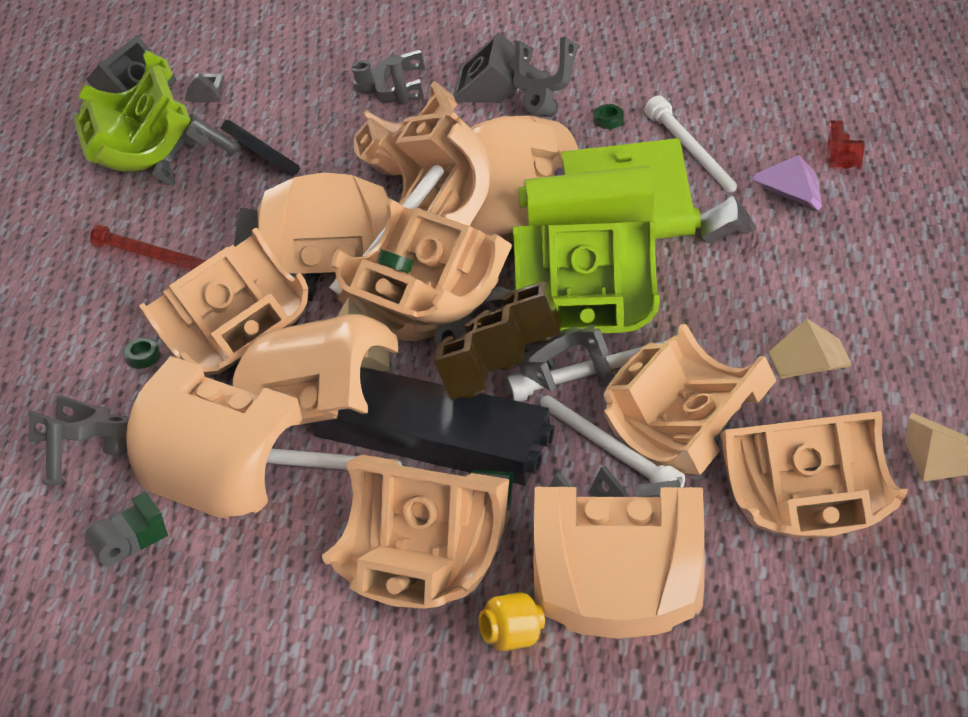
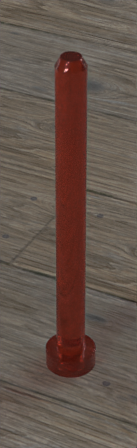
(101, 235)

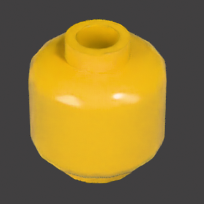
(511, 621)

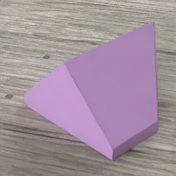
(792, 180)

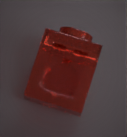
(842, 150)

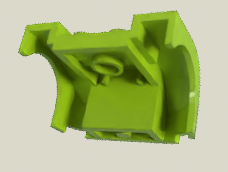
(134, 126)
(593, 271)

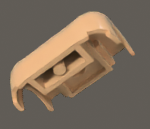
(454, 146)
(516, 152)
(450, 269)
(226, 305)
(315, 363)
(205, 439)

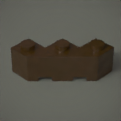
(497, 340)

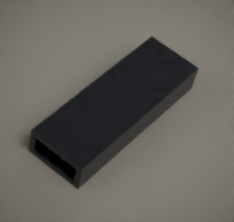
(424, 425)

